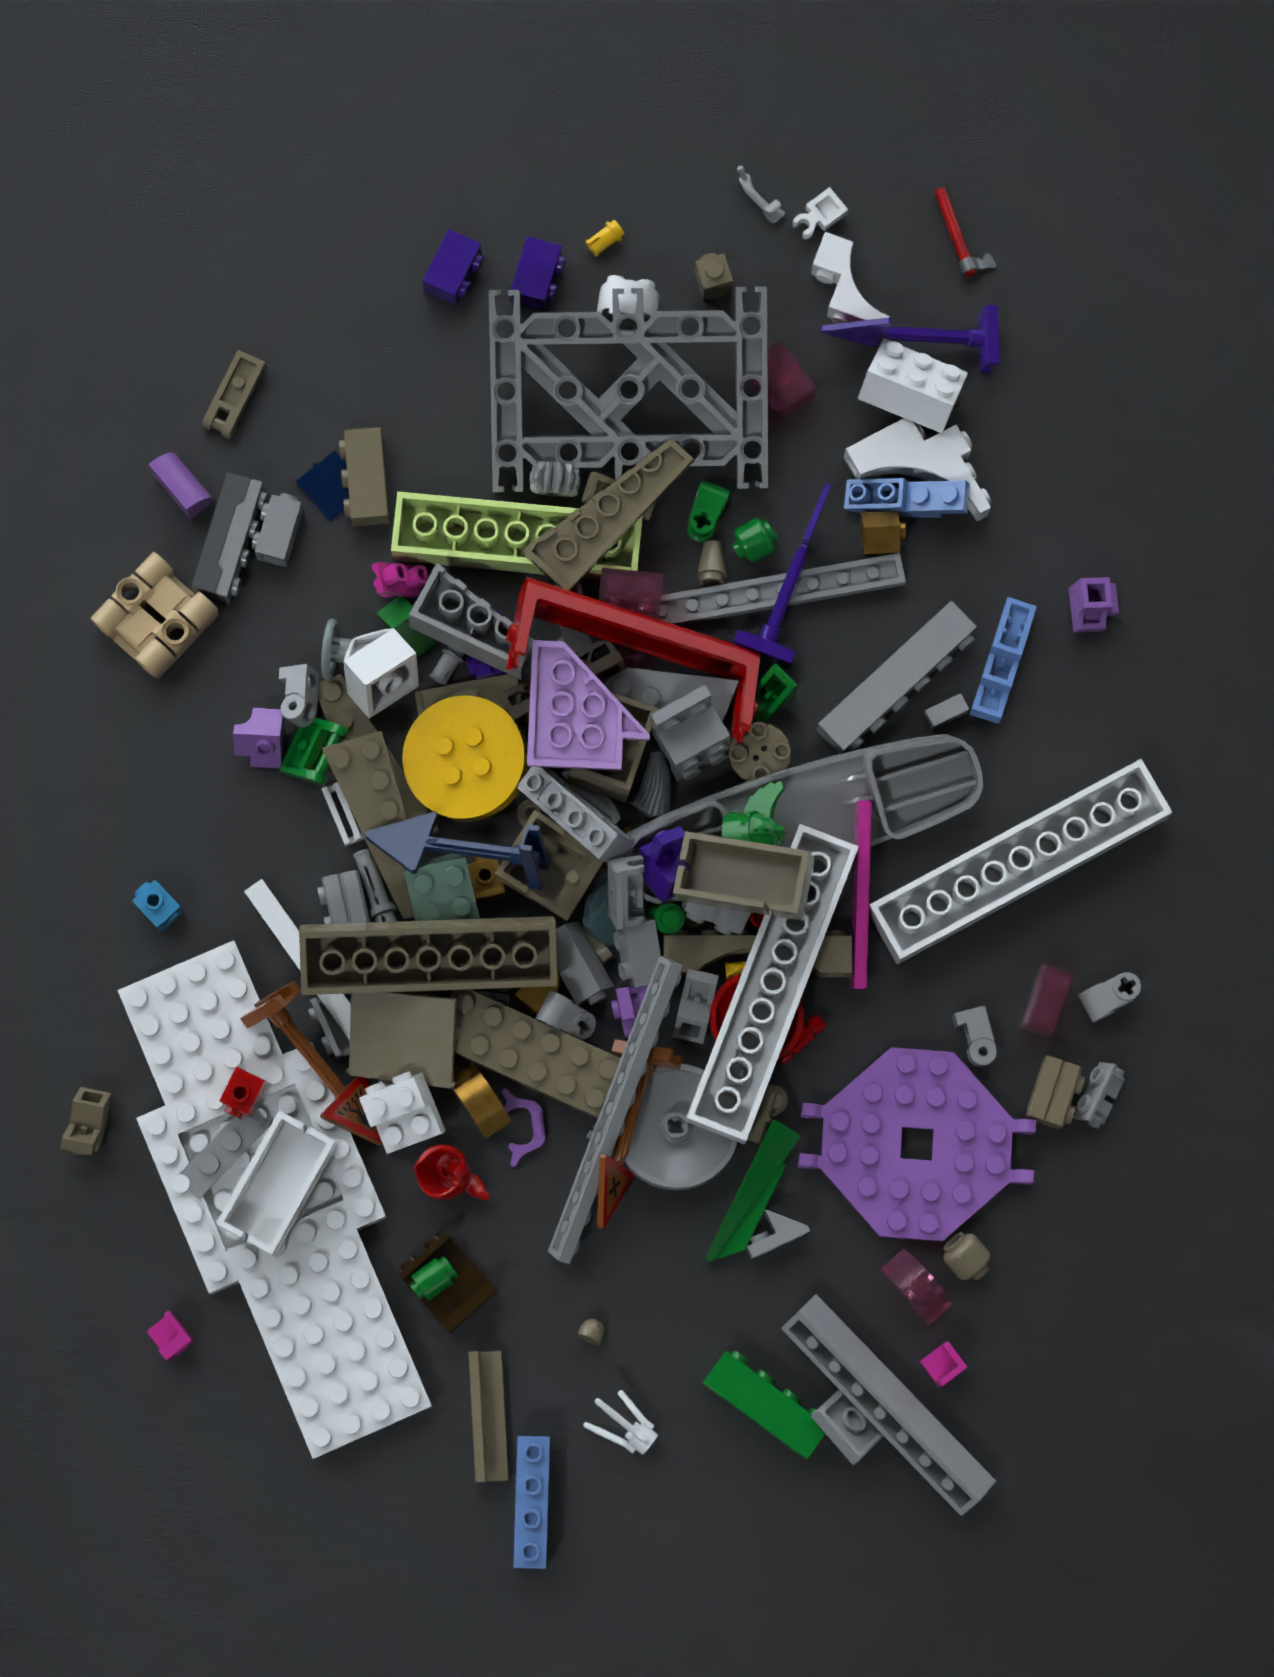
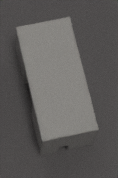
(946, 711)

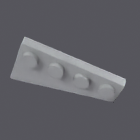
(664, 688)

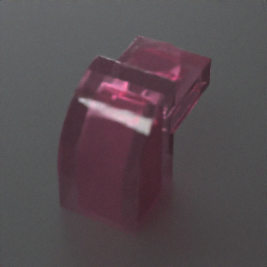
(916, 1286)

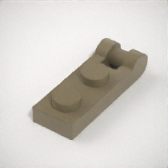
(234, 393)

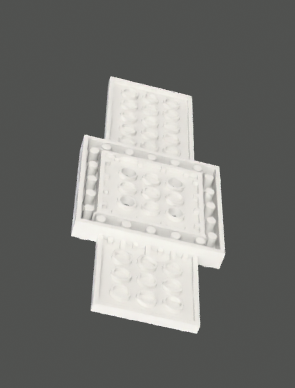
(320, 1293)

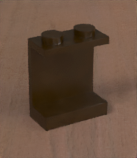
(463, 1297)

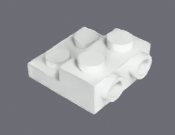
(402, 1111)

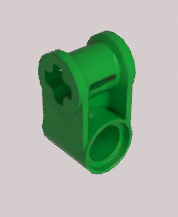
(708, 508)

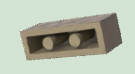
(364, 477)

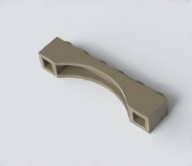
(703, 950)

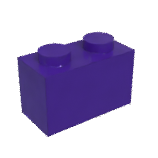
(453, 267)
(537, 271)

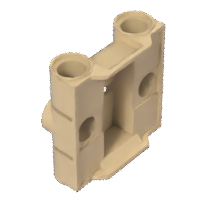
(138, 631)

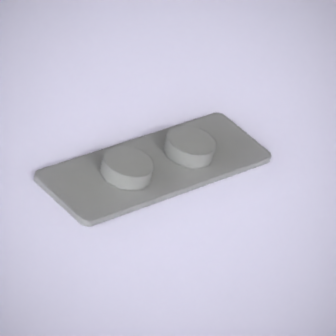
(221, 1153)

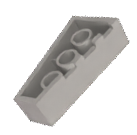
(464, 622)

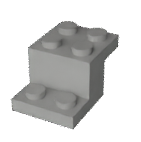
(691, 734)

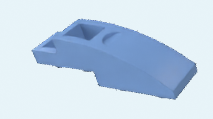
(909, 499)

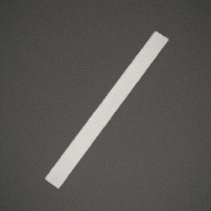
(289, 938)

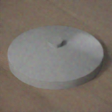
(667, 1148)

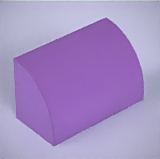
(180, 484)

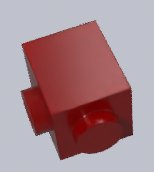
(242, 1093)

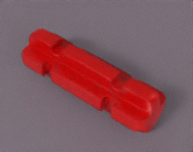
(814, 1026)

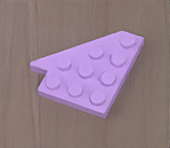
(574, 714)

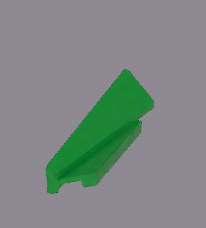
(754, 1192)

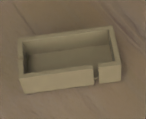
(744, 875)

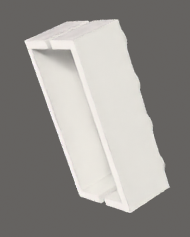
(277, 1183)

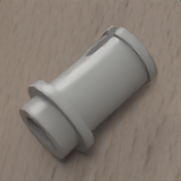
(446, 665)

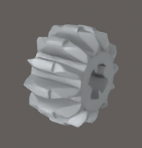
(555, 479)

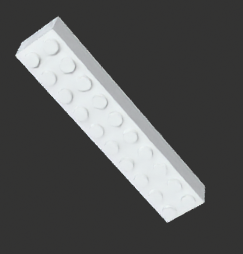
(1019, 861)
(769, 996)

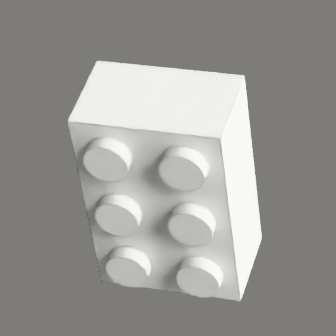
(912, 385)

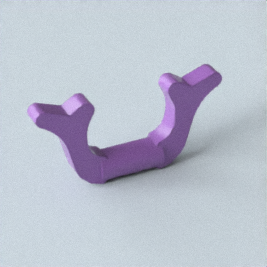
(538, 1126)

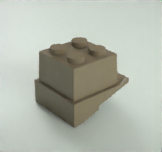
(569, 871)

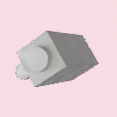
(580, 965)

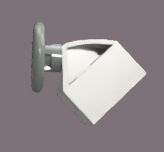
(376, 666)

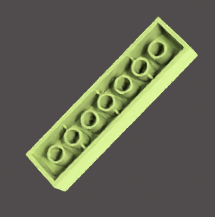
(488, 534)

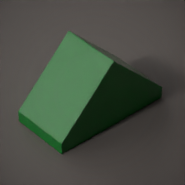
(396, 616)
(773, 693)

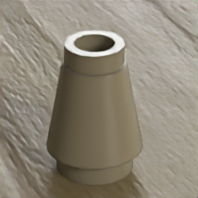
(711, 565)

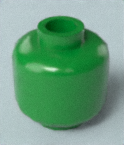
(755, 540)

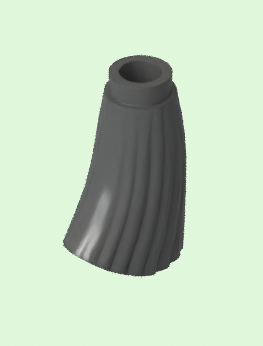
(654, 793)

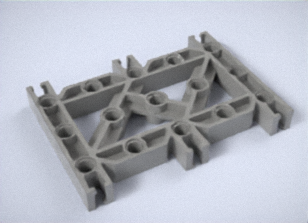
(653, 363)

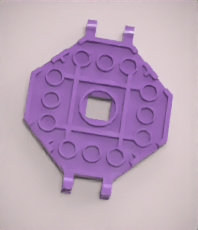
(914, 1195)

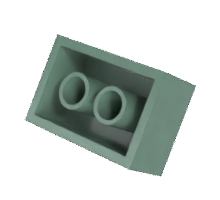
(442, 889)

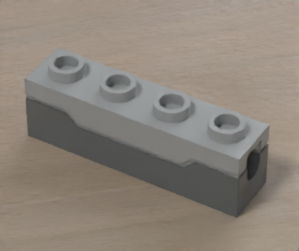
(229, 538)

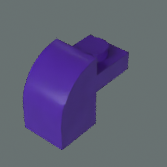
(662, 861)

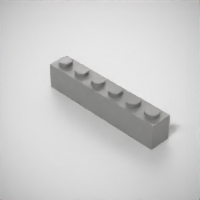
(897, 678)

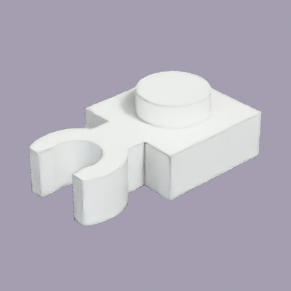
(822, 211)

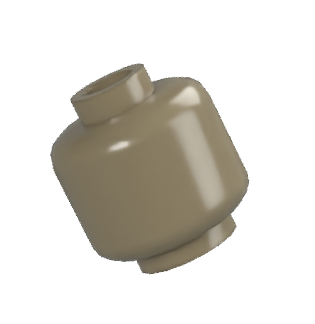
(966, 1256)

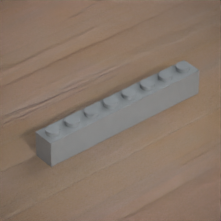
(889, 1405)

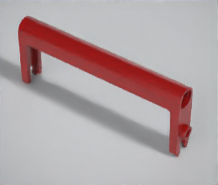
(638, 633)

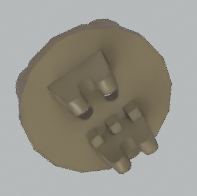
(769, 762)

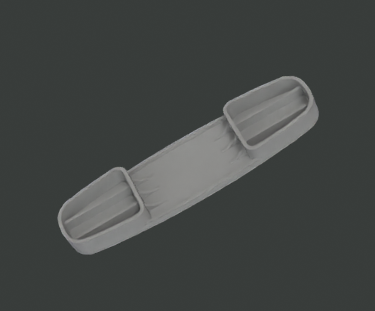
(907, 781)

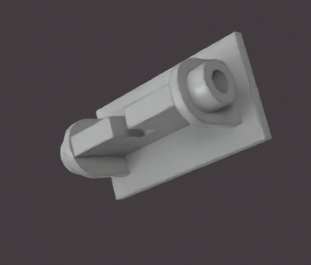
(1104, 1081)

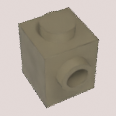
(713, 276)

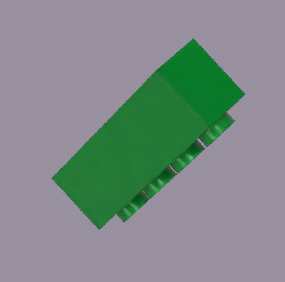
(764, 1403)

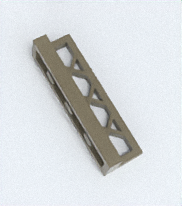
(488, 1416)

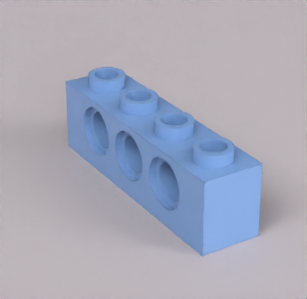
(531, 1502)

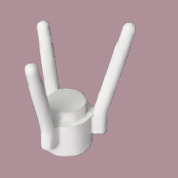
(639, 1435)

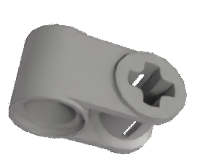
(1106, 998)
(566, 1016)

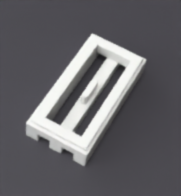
(327, 791)

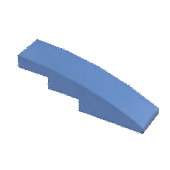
(1003, 660)

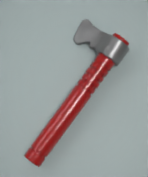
(968, 265)

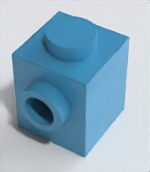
(157, 904)

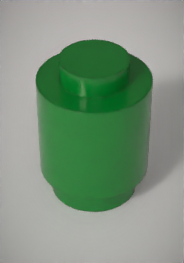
(668, 917)
(433, 1278)

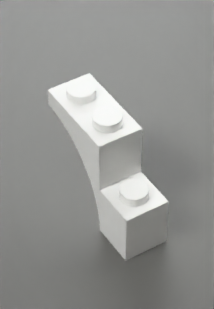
(833, 265)

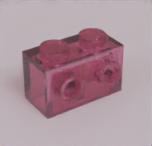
(632, 589)

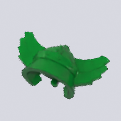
(757, 820)

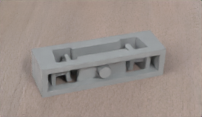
(575, 814)

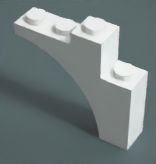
(903, 451)

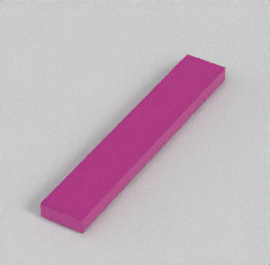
(860, 895)

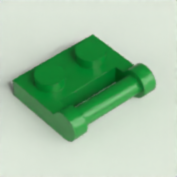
(306, 749)

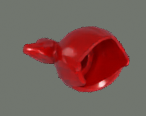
(446, 1174)

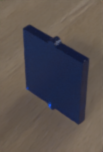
(325, 485)

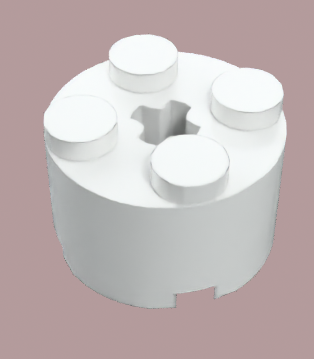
(627, 301)

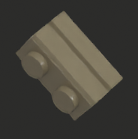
(1054, 1092)

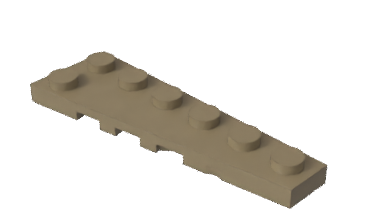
(591, 531)
(342, 710)
(374, 798)

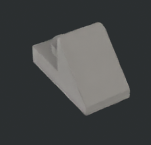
(784, 1231)

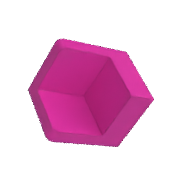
(170, 1336)
(943, 1364)

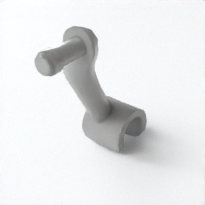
(771, 211)

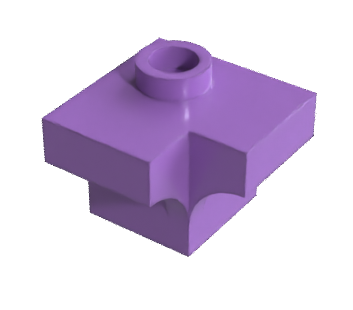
(1091, 603)
(261, 738)
(627, 1006)

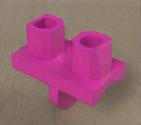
(399, 579)

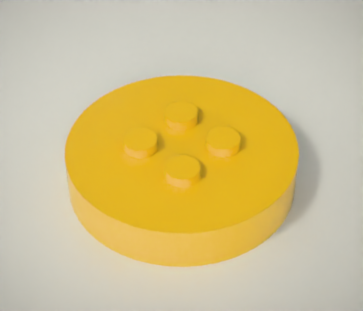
(465, 758)

